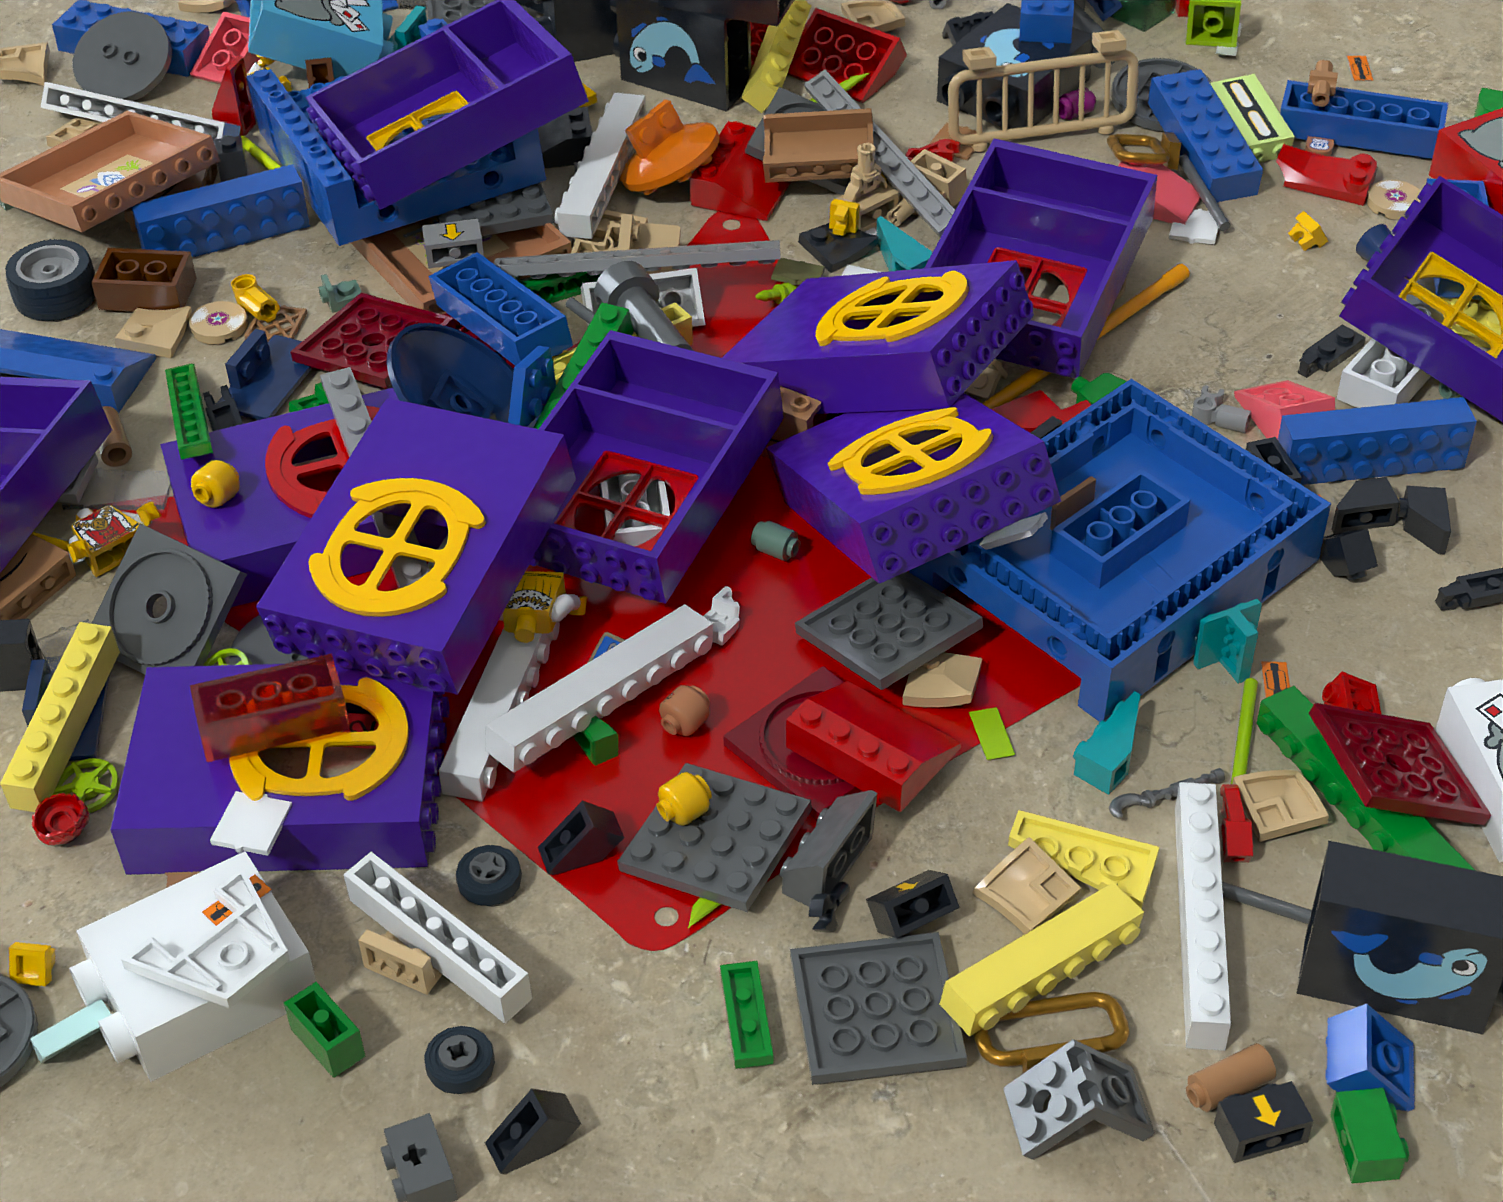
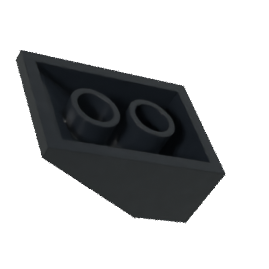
(565, 138)

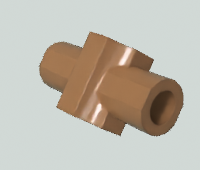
(1322, 83)

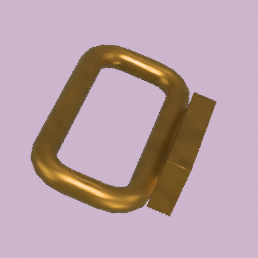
(1165, 151)
(1032, 1056)

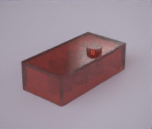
(269, 707)

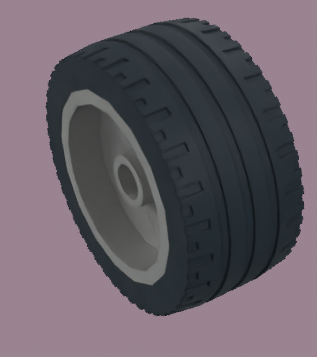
(51, 279)

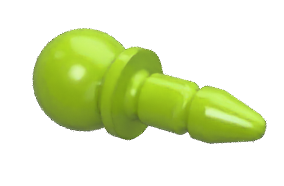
(777, 293)

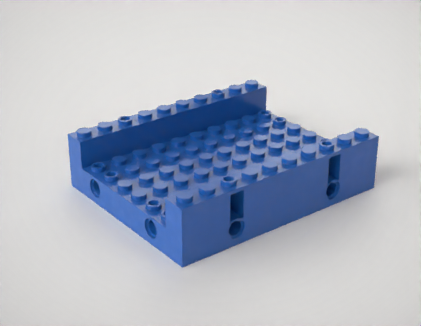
(334, 194)
(1171, 537)

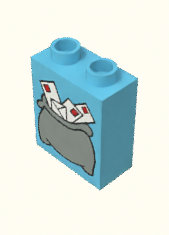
(303, 30)

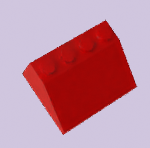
(847, 51)
(735, 179)
(869, 743)

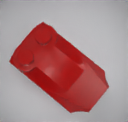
(1328, 175)

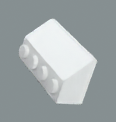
(674, 286)

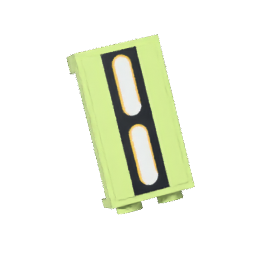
(1254, 115)

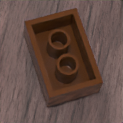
(143, 279)

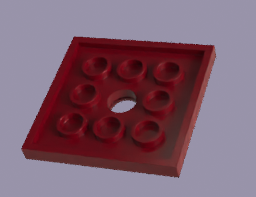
(362, 322)
(762, 745)
(1399, 764)

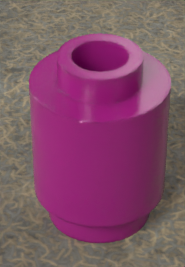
(1070, 104)

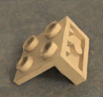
(647, 235)
(397, 961)

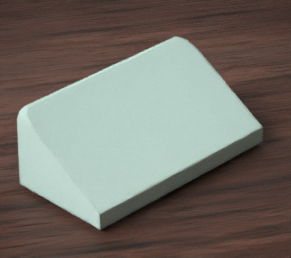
(69, 1031)

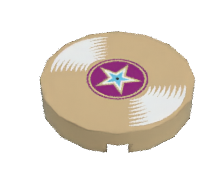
(1391, 198)
(218, 322)

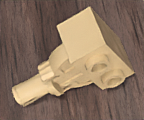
(942, 174)
(869, 189)

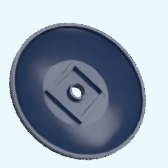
(450, 372)

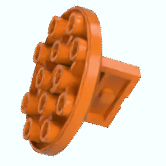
(666, 149)

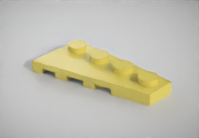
(1090, 854)

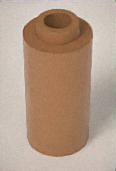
(116, 448)
(1230, 1076)

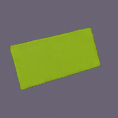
(991, 733)

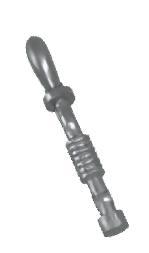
(1149, 798)

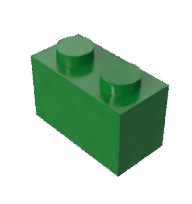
(324, 1029)
(1368, 1135)

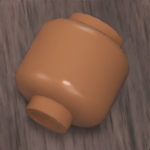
(684, 710)

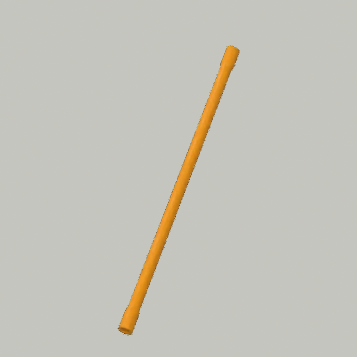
(1166, 282)

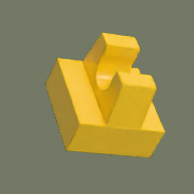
(844, 217)
(1309, 230)
(31, 963)

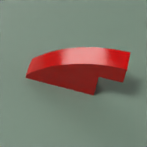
(1035, 409)

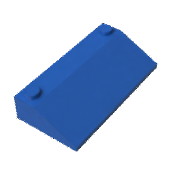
(110, 369)

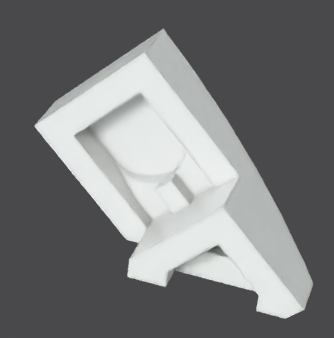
(724, 616)

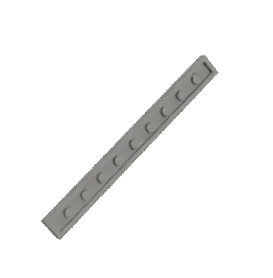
(894, 164)
(650, 258)
(352, 423)

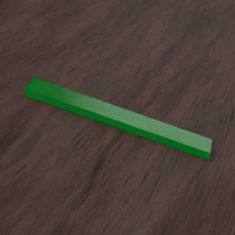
(188, 411)

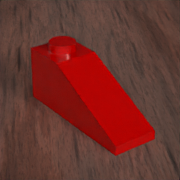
(233, 98)

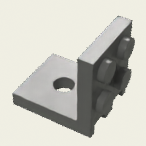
(1083, 1089)

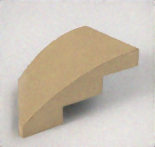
(606, 235)

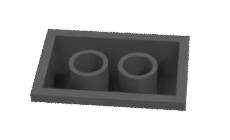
(831, 848)

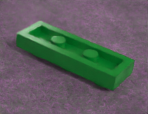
(746, 1014)

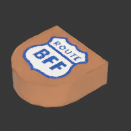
(1319, 145)

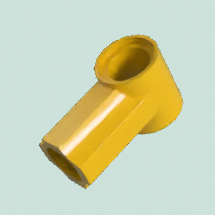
(254, 298)

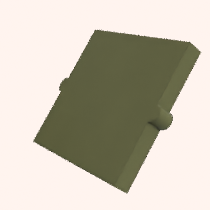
(795, 271)

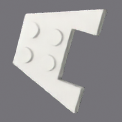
(226, 959)

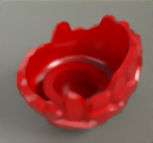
(60, 819)

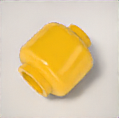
(215, 483)
(683, 798)

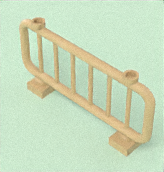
(983, 65)

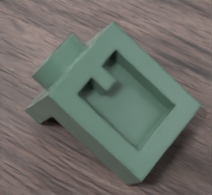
(338, 295)

